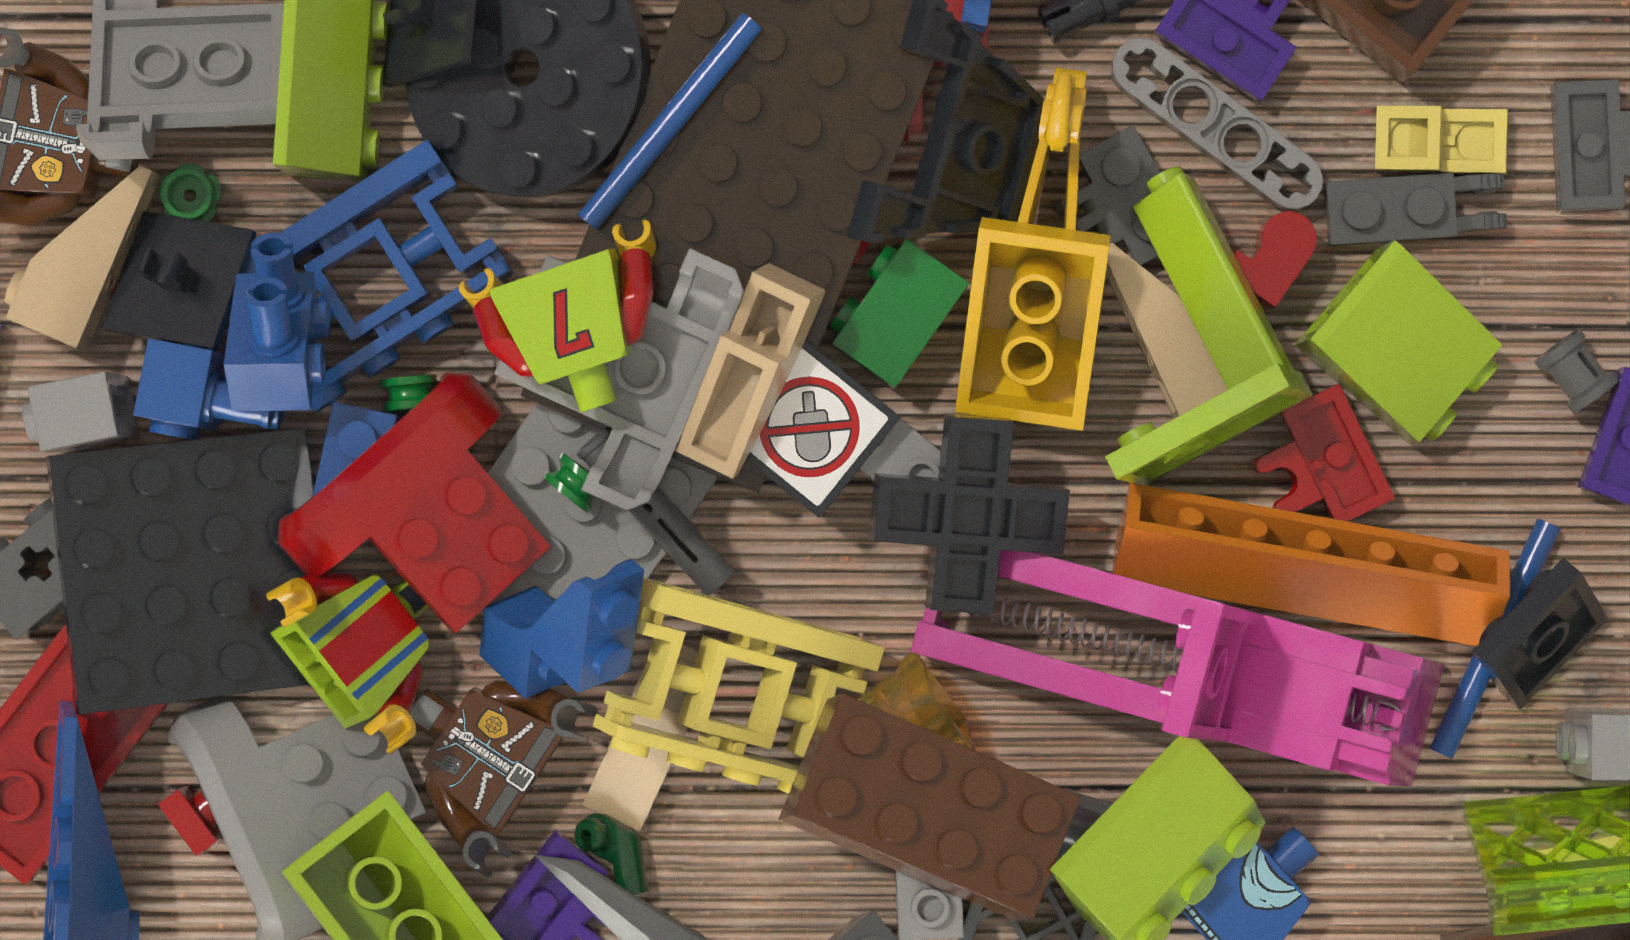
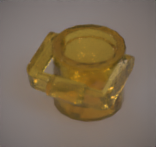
(919, 698)

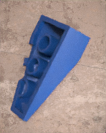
(83, 876)

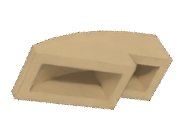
(749, 369)

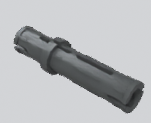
(704, 568)

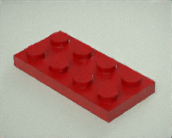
(29, 753)

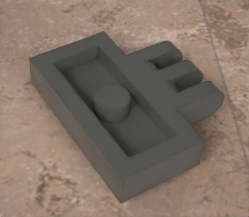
(1589, 145)
(1118, 181)

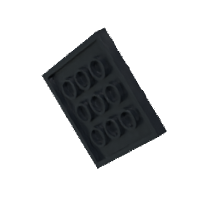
(173, 566)

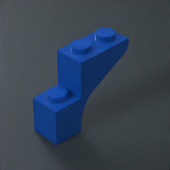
(572, 640)

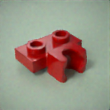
(1327, 459)

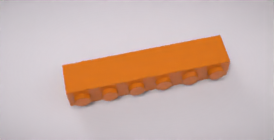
(1311, 565)

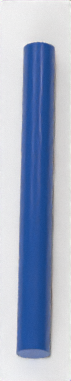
(670, 121)
(1475, 677)

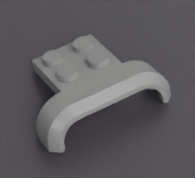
(177, 71)
(654, 382)
(285, 797)

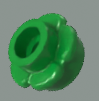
(190, 177)

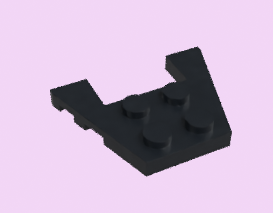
(976, 144)

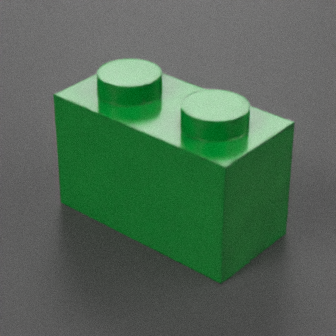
(897, 313)

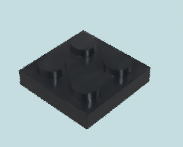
(1540, 632)

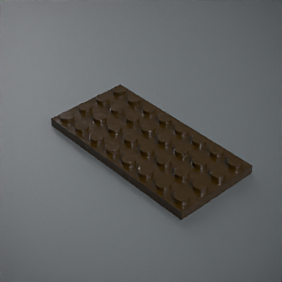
(772, 150)

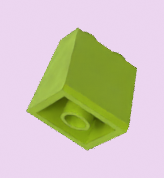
(1401, 344)

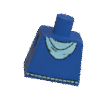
(1256, 893)

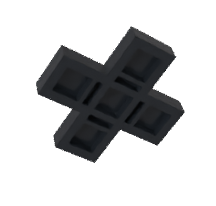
(969, 513)

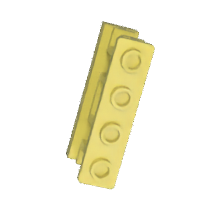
(750, 640)

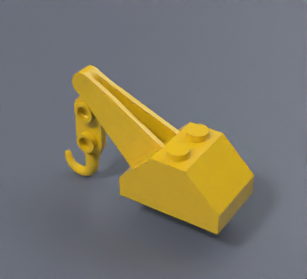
(1037, 292)

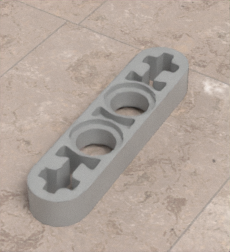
(1221, 116)

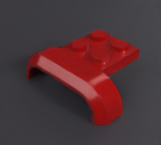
(424, 508)

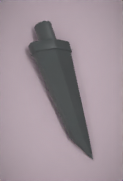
(615, 906)

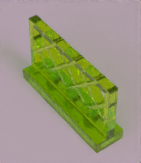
(1547, 890)

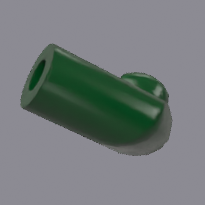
(618, 846)

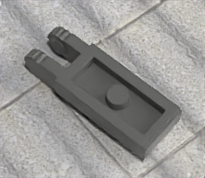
(1406, 208)

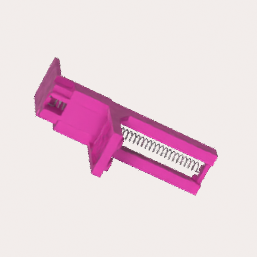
(1237, 679)

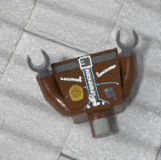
(40, 151)
(490, 757)

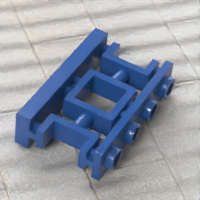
(336, 232)

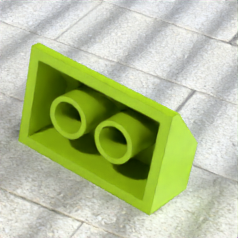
(329, 88)
(1159, 845)
(384, 882)

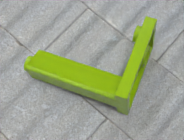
(1230, 325)

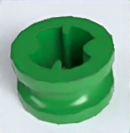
(406, 391)
(570, 480)

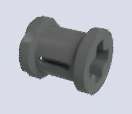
(1576, 371)

